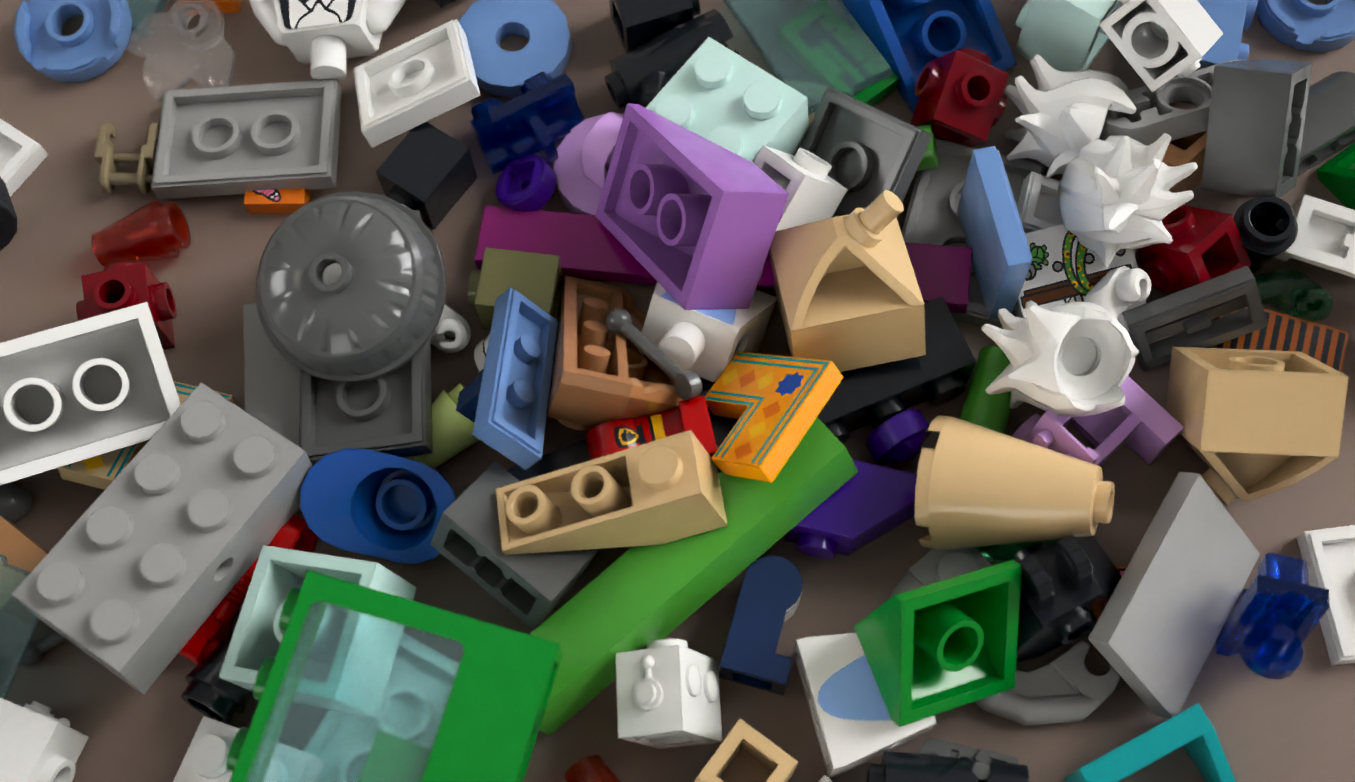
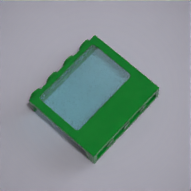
(392, 693)

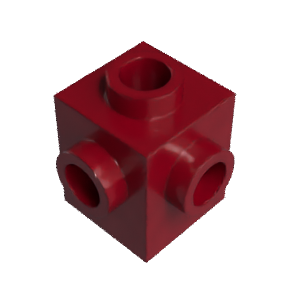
(960, 96)
(1201, 249)
(128, 285)

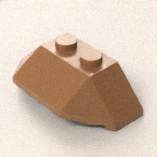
(601, 372)

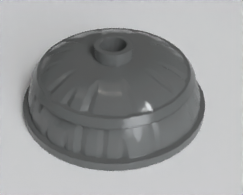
(379, 306)

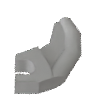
(1054, 692)

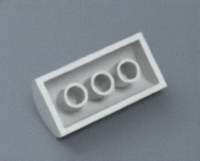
(82, 391)

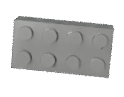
(168, 537)

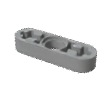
(1157, 117)

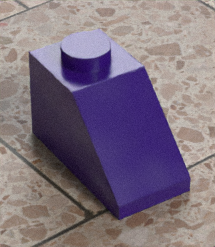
(857, 512)

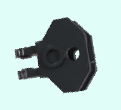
(1061, 593)

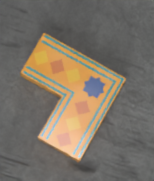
(775, 408)

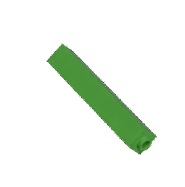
(664, 584)

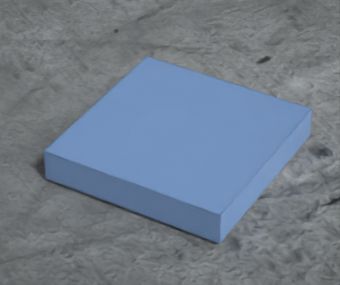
(993, 231)

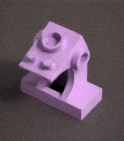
(1138, 423)

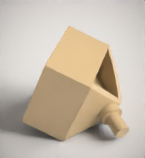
(849, 288)
(1256, 416)

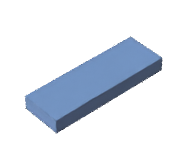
(516, 379)

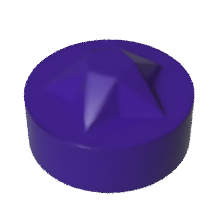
(526, 184)
(898, 437)

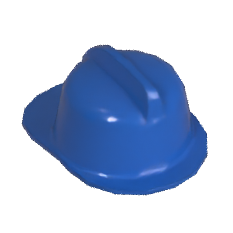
(375, 504)

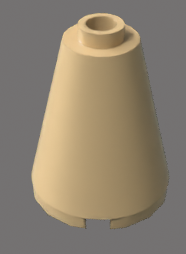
(1003, 490)

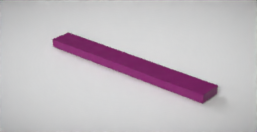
(594, 253)

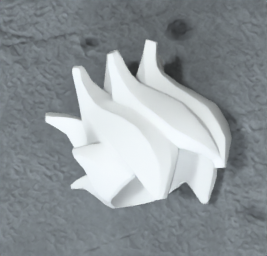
(1063, 112)
(1121, 194)
(1063, 358)

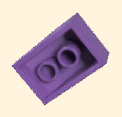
(690, 211)

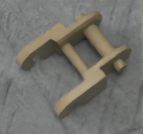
(109, 160)

